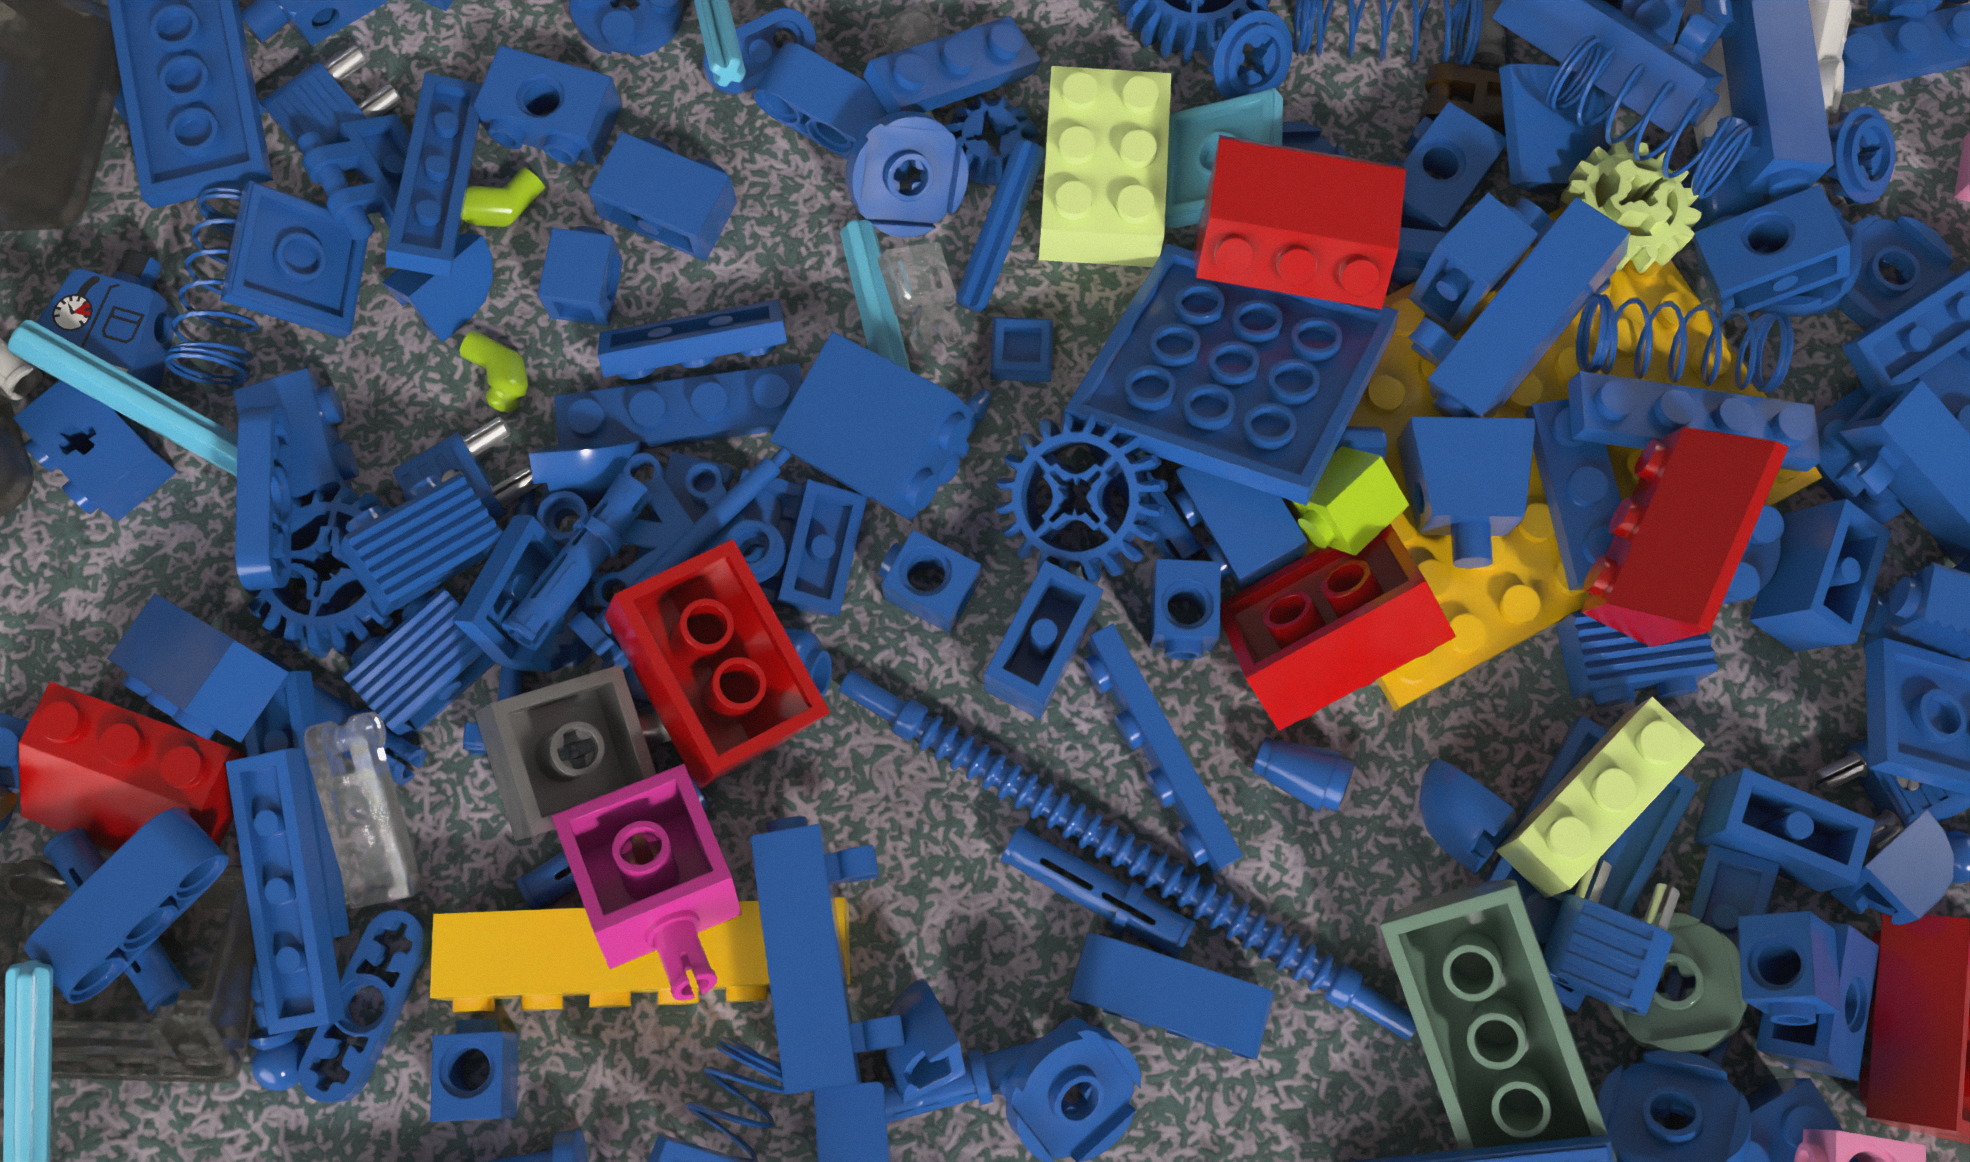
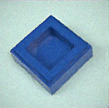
(1021, 349)

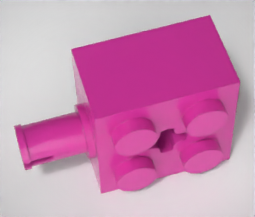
(650, 875)

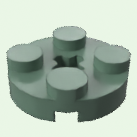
(1710, 1009)

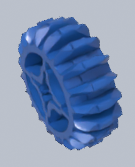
(1184, 23)
(1057, 518)
(329, 619)

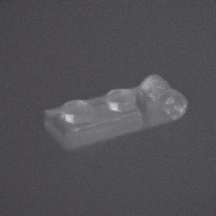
(362, 810)

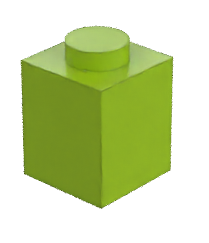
(1351, 502)

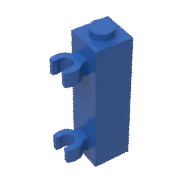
(1561, 24)
(1775, 92)
(1526, 314)
(1921, 455)
(806, 957)

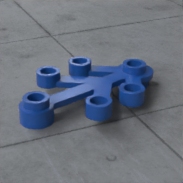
(674, 524)

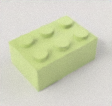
(1105, 166)

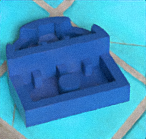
(503, 584)

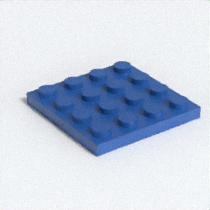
(1234, 376)

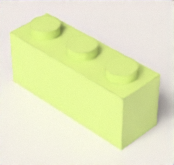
(1600, 798)

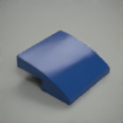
(1541, 141)
(819, 537)

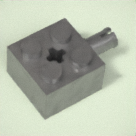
(585, 712)

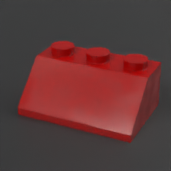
(1300, 222)
(1681, 534)
(1332, 626)
(715, 662)
(117, 770)
(1921, 1028)

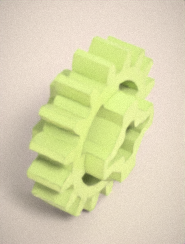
(1638, 199)

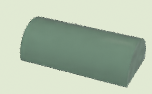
(1491, 1018)

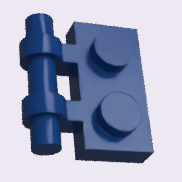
(378, 155)

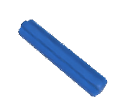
(1000, 226)

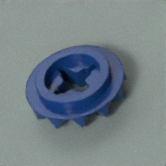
(1270, 54)
(1004, 119)
(1863, 174)

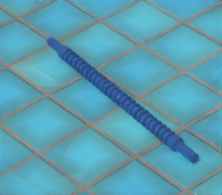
(1340, 983)

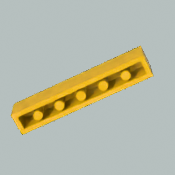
(557, 955)

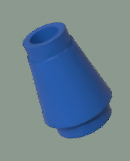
(1305, 772)

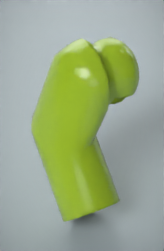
(501, 205)
(503, 367)

